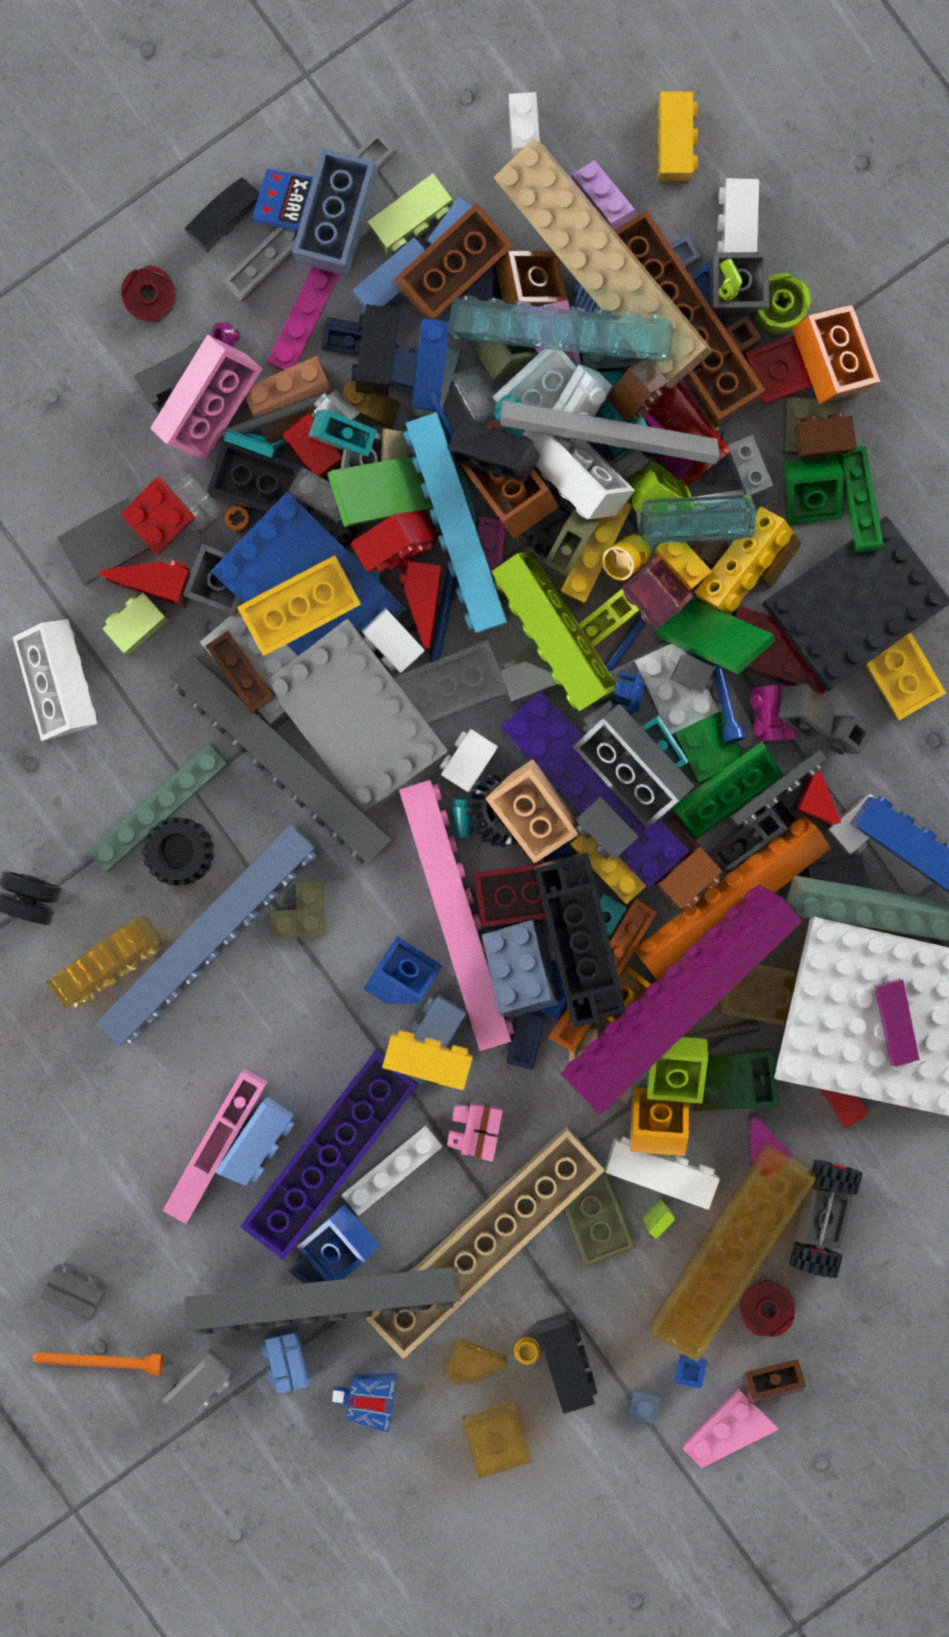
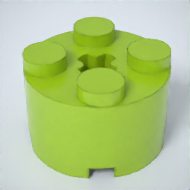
(787, 291)

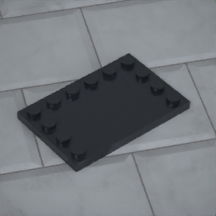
(856, 605)

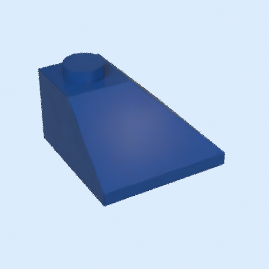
(402, 975)

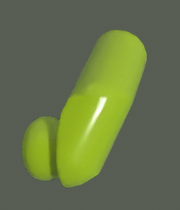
(732, 280)

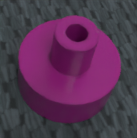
(225, 333)

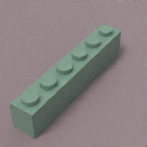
(869, 907)

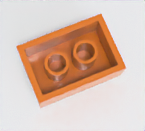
(835, 354)

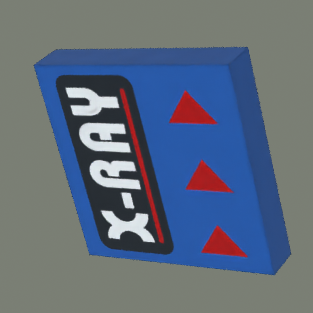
(282, 199)

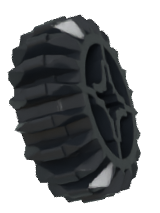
(484, 815)

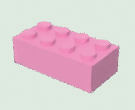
(206, 398)

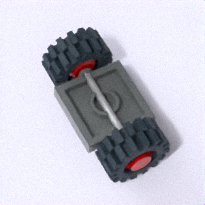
(824, 1219)

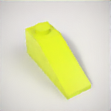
(608, 618)

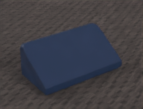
(340, 335)

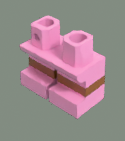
(473, 1141)

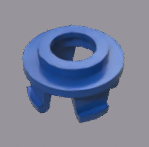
(628, 692)

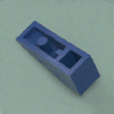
(430, 363)

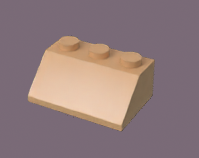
(533, 811)

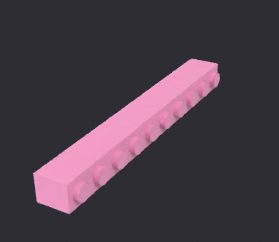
(455, 913)

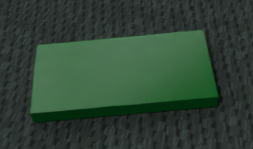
(715, 636)
(728, 790)

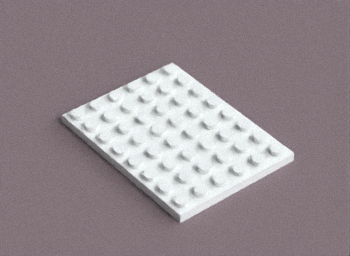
(836, 1025)

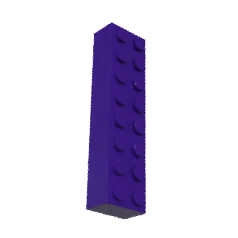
(549, 739)
(328, 1155)

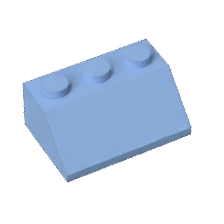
(256, 1142)

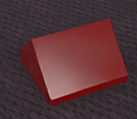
(815, 801)

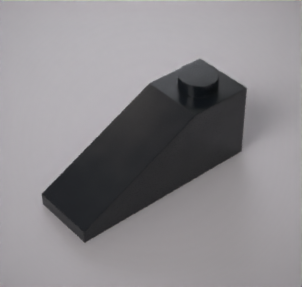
(752, 837)

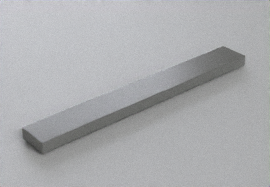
(280, 242)
(609, 432)

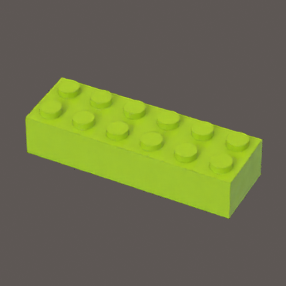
(554, 630)

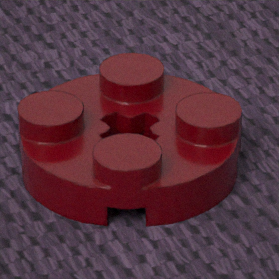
(143, 279)
(765, 1324)

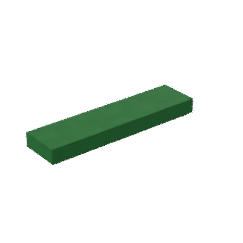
(861, 501)

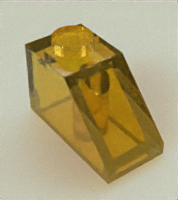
(472, 1362)

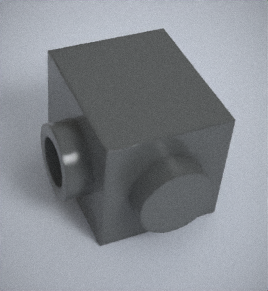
(848, 735)

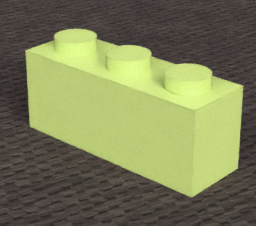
(410, 214)

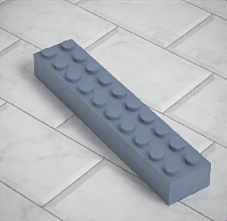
(205, 937)

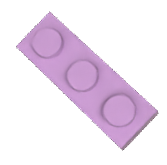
(604, 195)

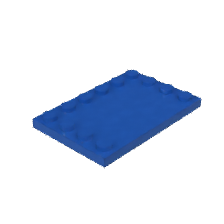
(287, 544)

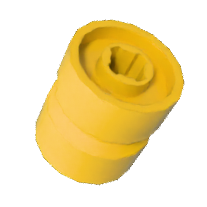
(626, 557)

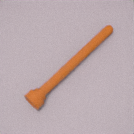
(150, 1364)

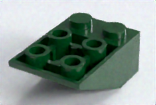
(740, 1081)

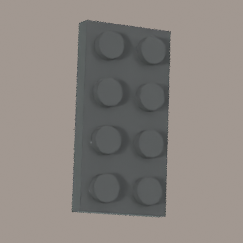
(787, 784)

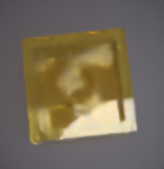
(496, 1439)

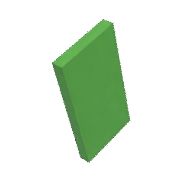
(378, 490)

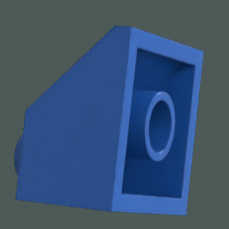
(338, 1245)

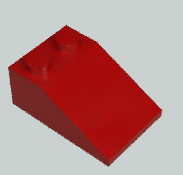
(154, 579)
(422, 592)

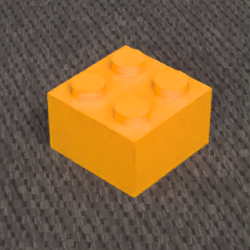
(658, 1125)

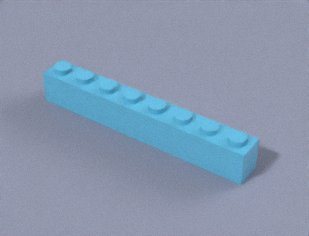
(456, 523)

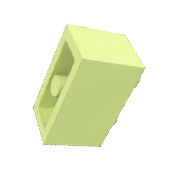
(134, 623)

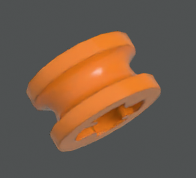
(242, 526)

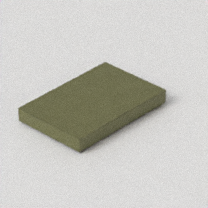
(598, 1222)

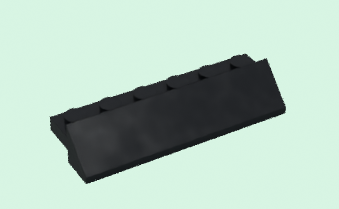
(580, 939)

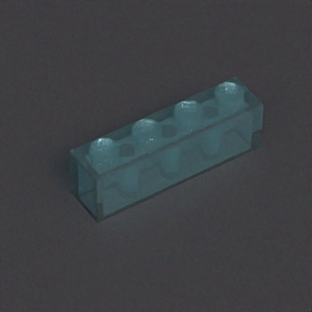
(698, 519)

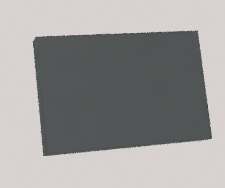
(102, 543)

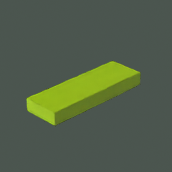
(658, 1218)

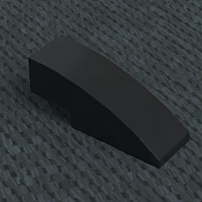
(222, 214)

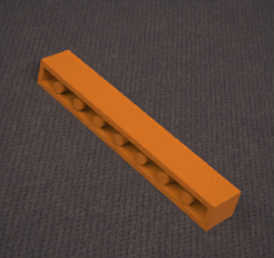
(769, 867)

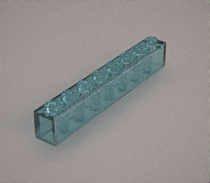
(561, 328)

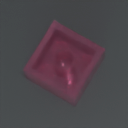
(656, 593)

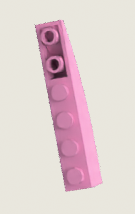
(215, 1145)

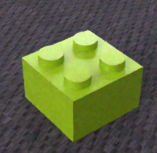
(680, 1072)

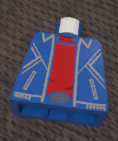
(368, 1399)

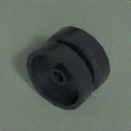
(27, 894)

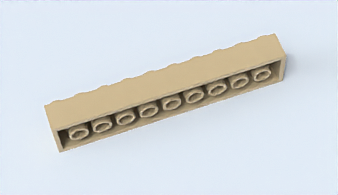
(595, 252)
(497, 1232)

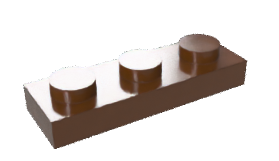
(239, 672)

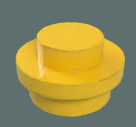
(527, 1350)

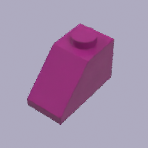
(757, 1137)

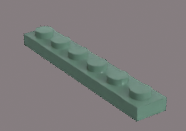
(157, 807)

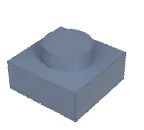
(644, 1406)

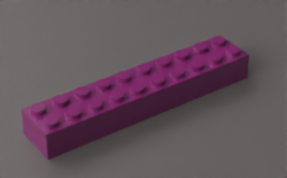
(680, 997)

